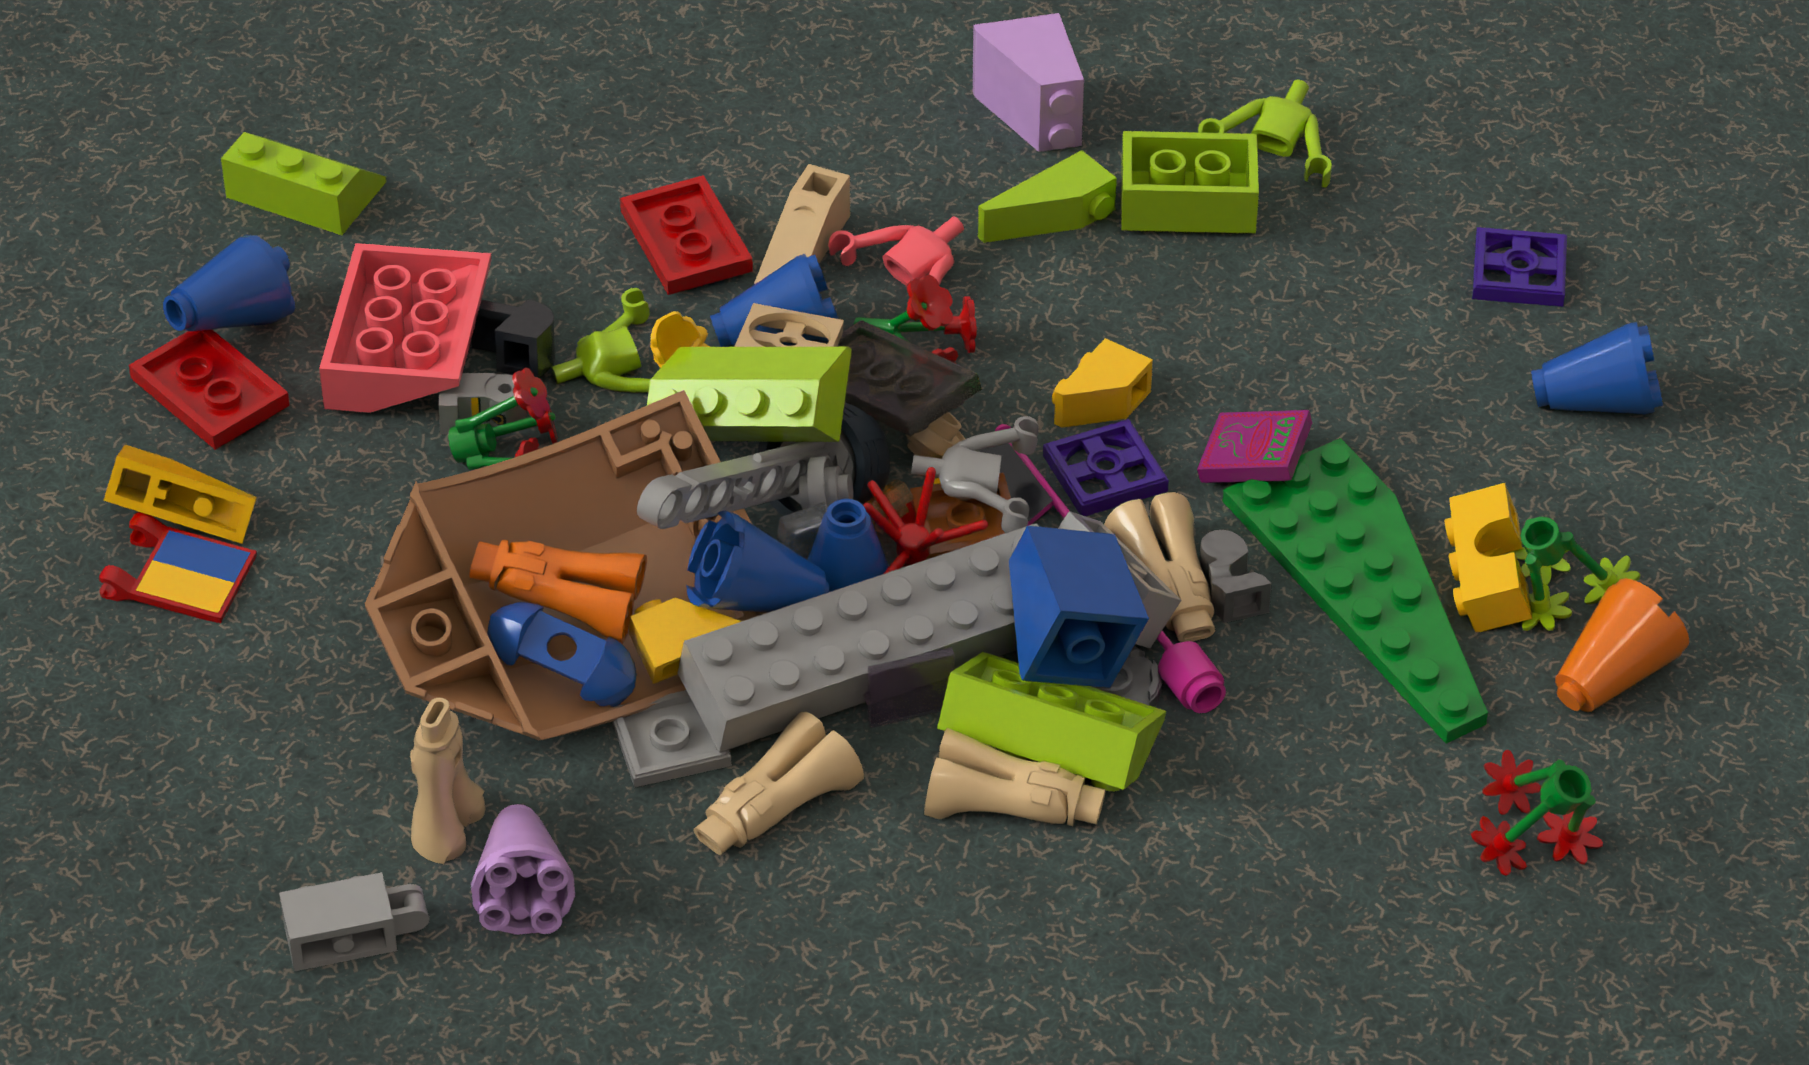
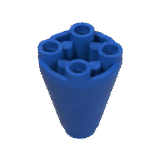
(790, 287)
(234, 289)
(1602, 375)
(847, 545)

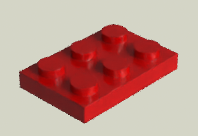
(686, 234)
(209, 386)

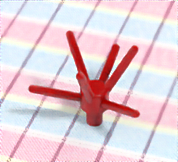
(913, 539)

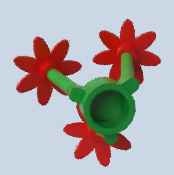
(1563, 793)

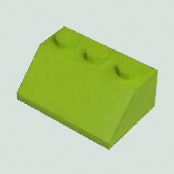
(297, 183)

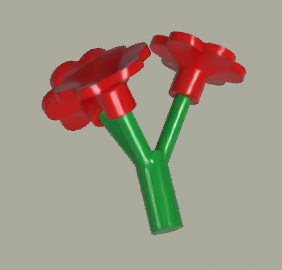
(932, 307)

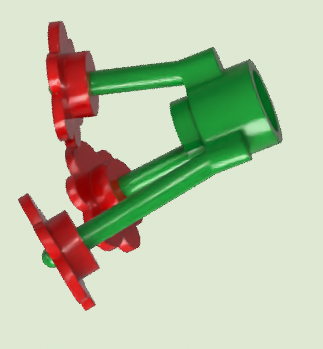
(472, 440)

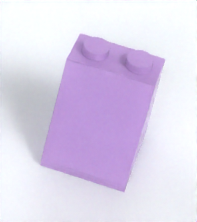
(1030, 79)

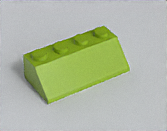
(760, 391)
(1051, 722)

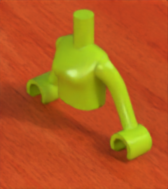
(1280, 127)
(611, 351)

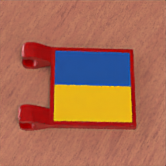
(182, 573)

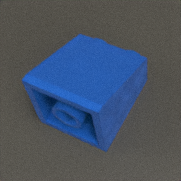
(1073, 606)

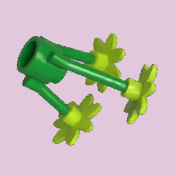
(1544, 549)

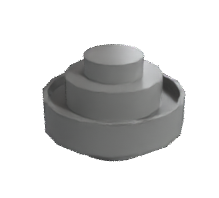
(823, 483)

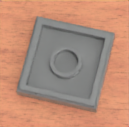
(667, 741)

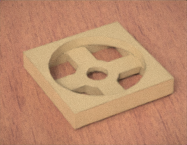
(793, 325)

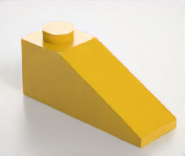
(178, 494)

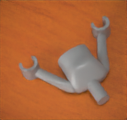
(975, 474)

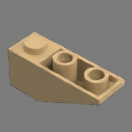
(811, 214)

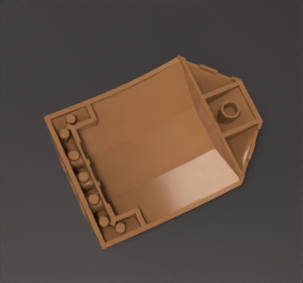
(563, 496)

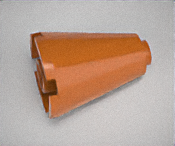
(1620, 646)

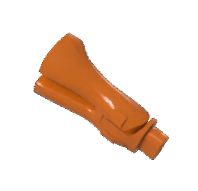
(550, 579)

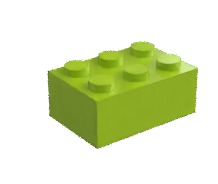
(1189, 182)

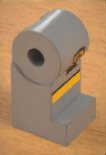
(475, 395)

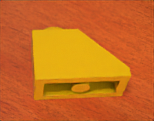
(662, 628)

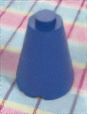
(748, 569)

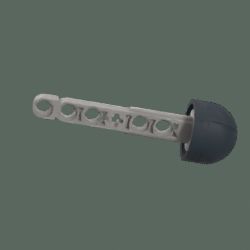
(768, 475)

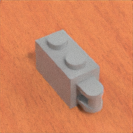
(349, 919)

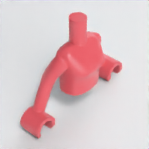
(914, 256)

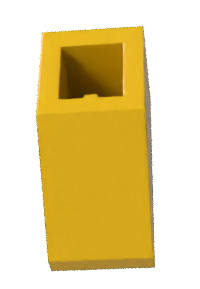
(1103, 387)

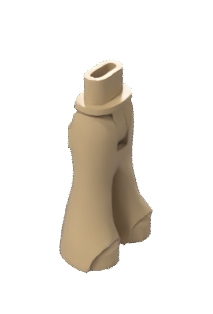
(1174, 526)
(791, 772)
(986, 780)
(445, 792)

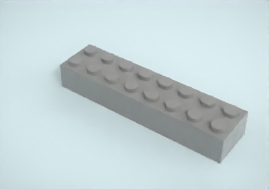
(818, 651)

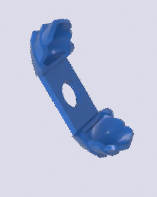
(598, 664)

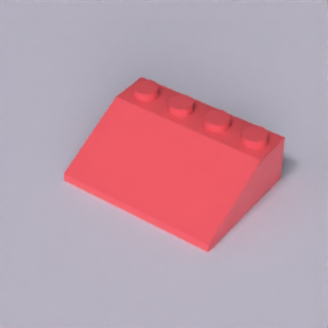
(401, 325)

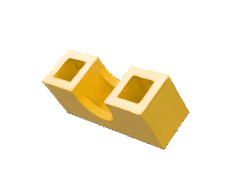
(1491, 583)

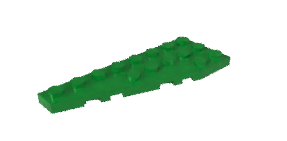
(1360, 564)

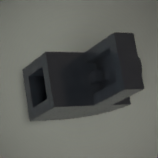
(517, 334)

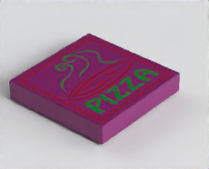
(1255, 446)

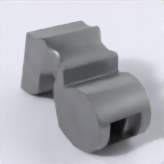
(1231, 588)

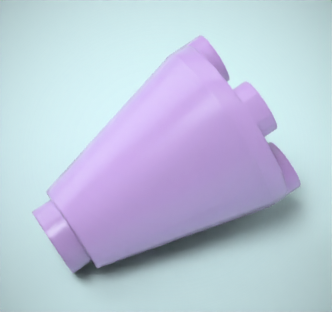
(521, 876)

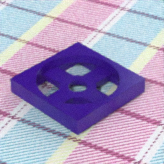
(1519, 288)
(1093, 442)

